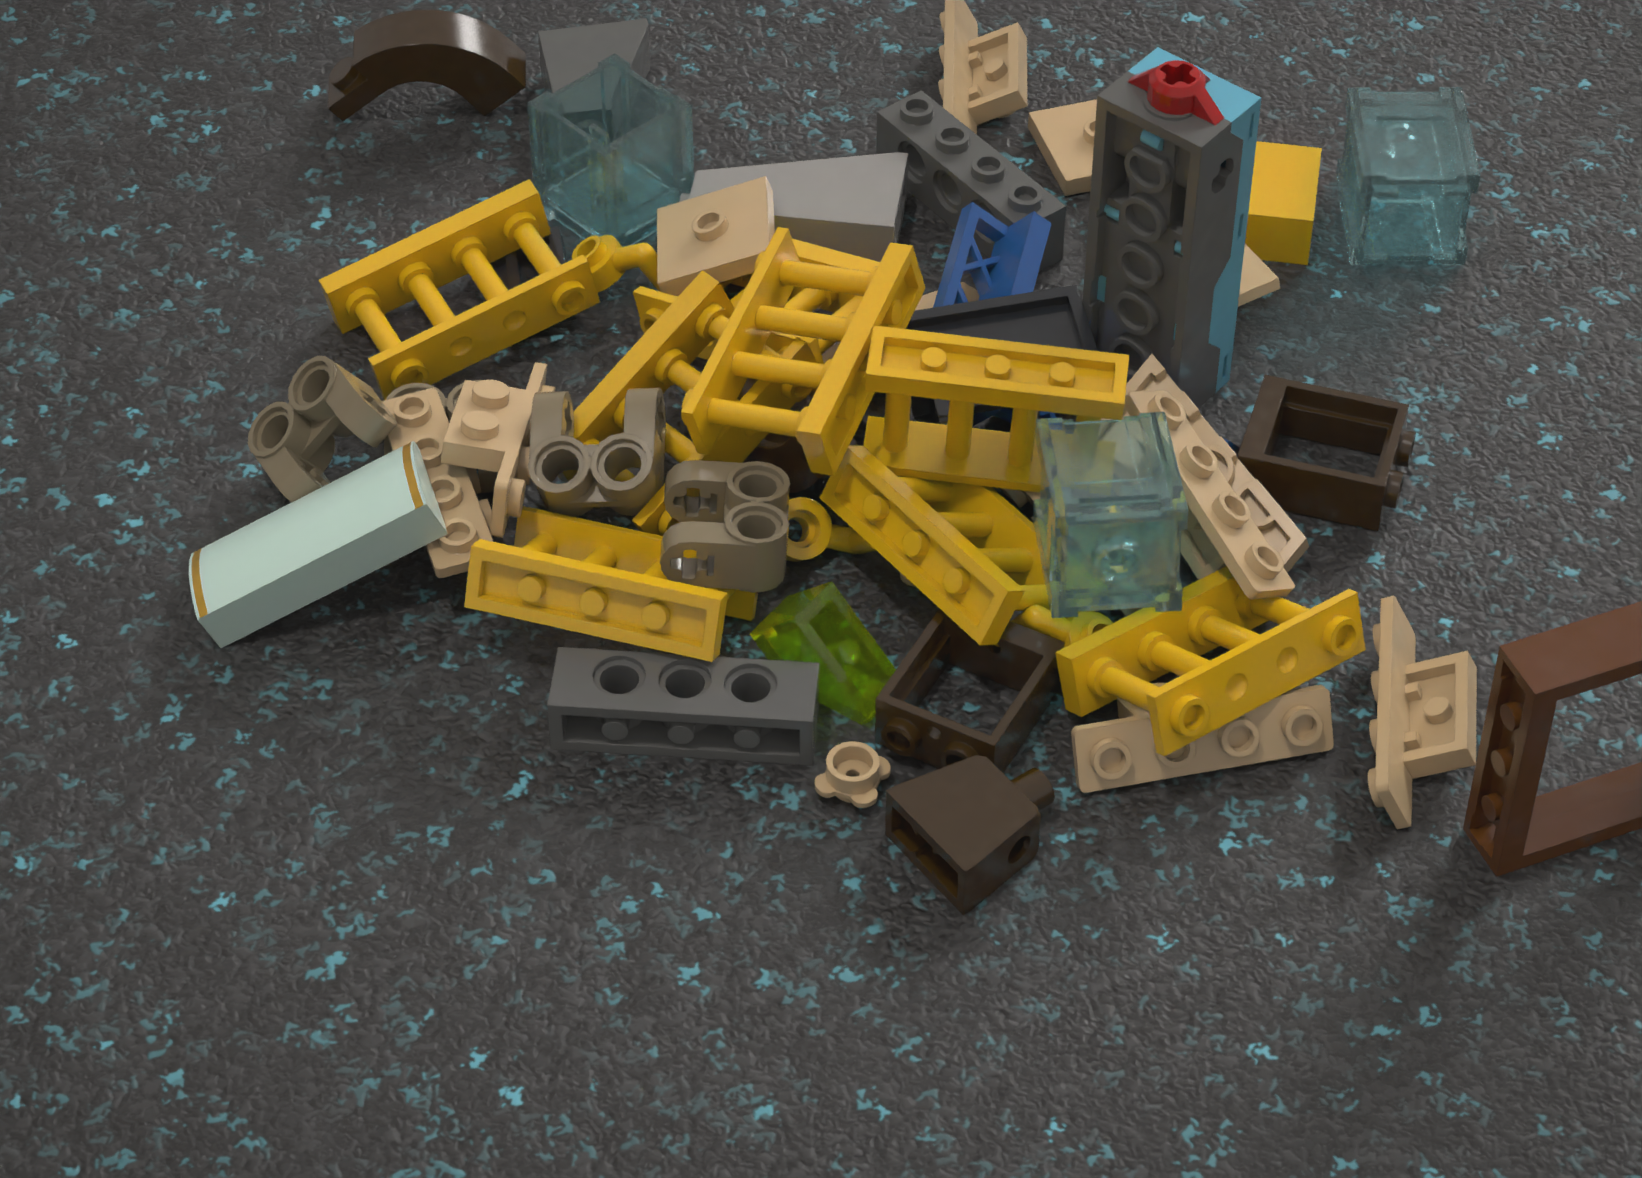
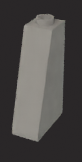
(829, 202)

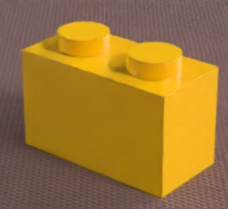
(1283, 202)

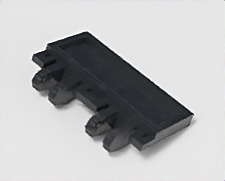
(1034, 317)

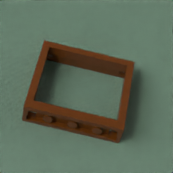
(1530, 676)

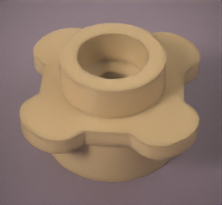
(853, 774)

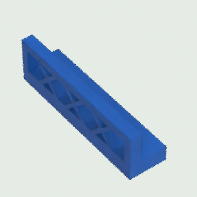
(1007, 272)

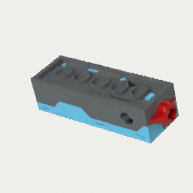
(1170, 219)

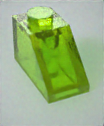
(825, 630)

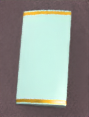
(315, 545)

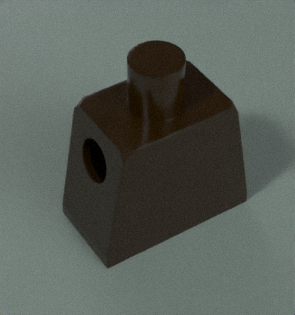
(968, 826)

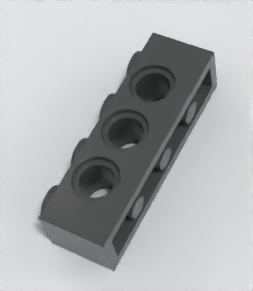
(957, 167)
(684, 706)

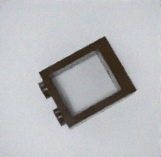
(1332, 419)
(1021, 662)

